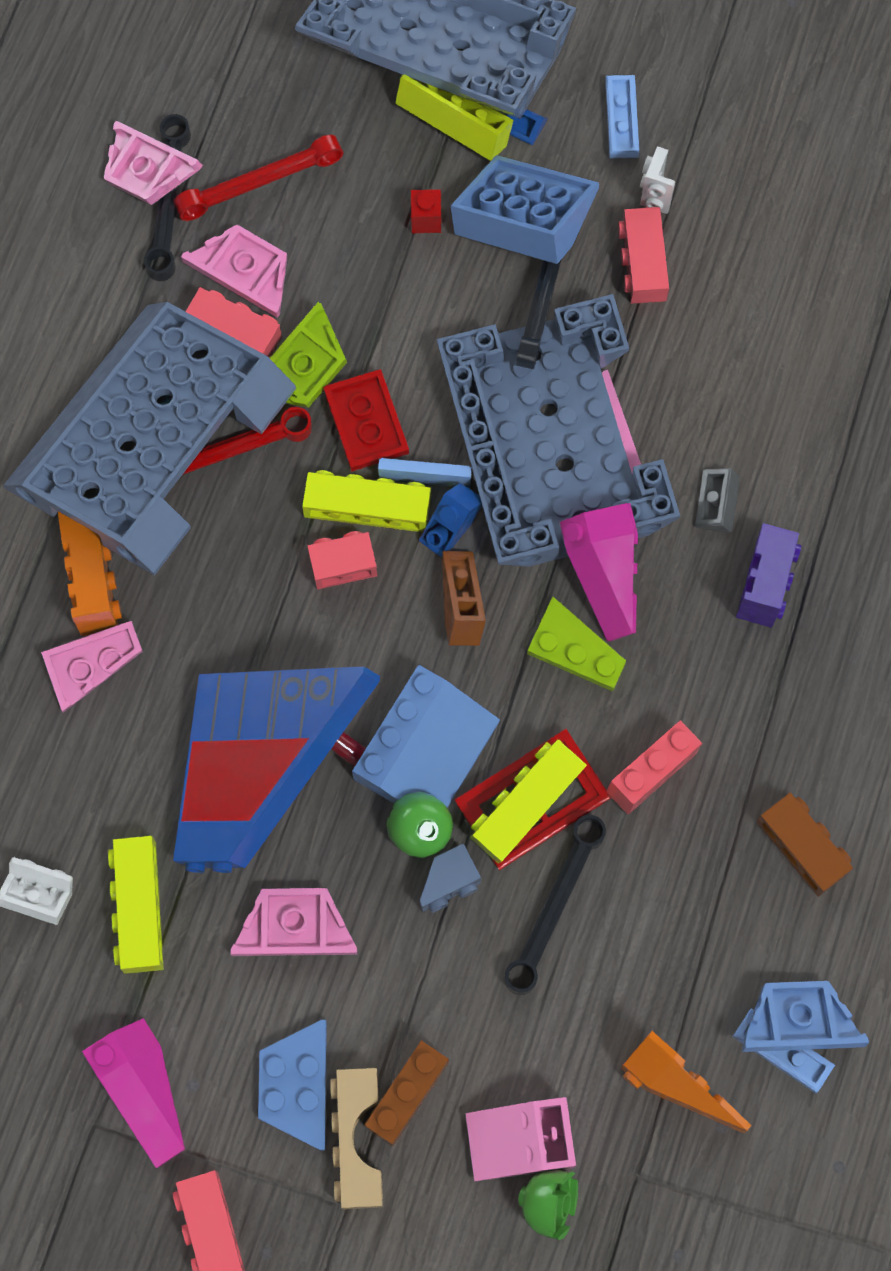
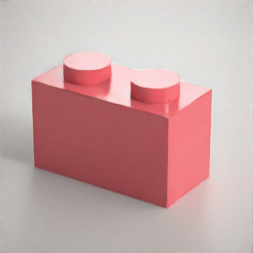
(342, 559)

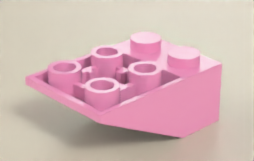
(520, 1139)

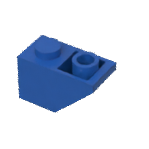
(451, 519)

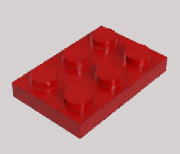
(366, 420)

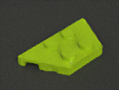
(310, 357)

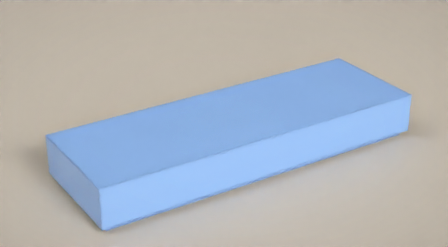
(622, 116)
(424, 472)
(802, 1065)

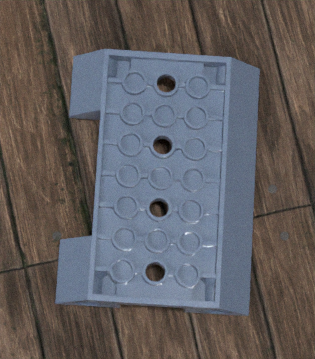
(503, 42)
(122, 406)
(518, 447)

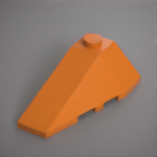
(662, 1073)

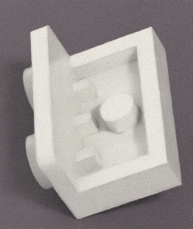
(656, 188)
(36, 890)

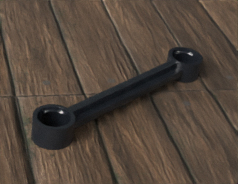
(166, 206)
(537, 317)
(555, 904)

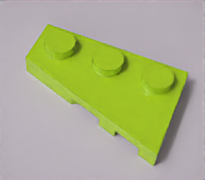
(575, 648)

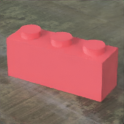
(644, 255)
(236, 320)
(654, 767)
(208, 1223)

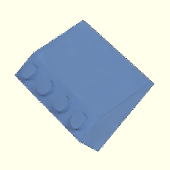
(524, 208)
(426, 741)

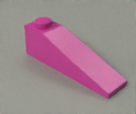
(603, 558)
(136, 1079)

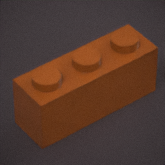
(805, 843)
(407, 1093)

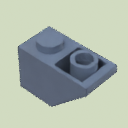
(449, 876)

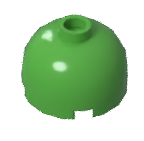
(420, 824)
(548, 1201)

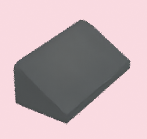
(717, 500)

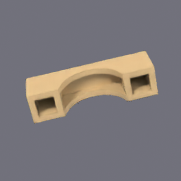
(359, 1183)

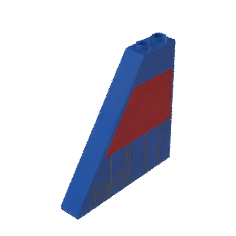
(254, 752)

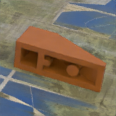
(462, 599)

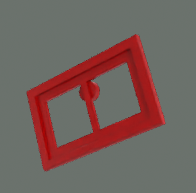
(594, 797)

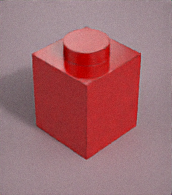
(426, 211)

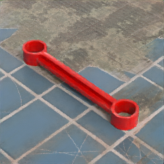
(195, 203)
(252, 440)

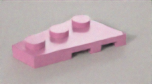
(89, 661)

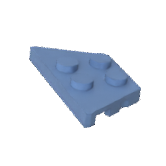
(801, 1019)
(295, 1085)

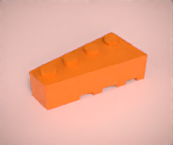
(91, 580)

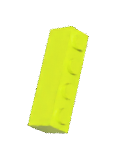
(462, 119)
(366, 501)
(528, 801)
(137, 905)

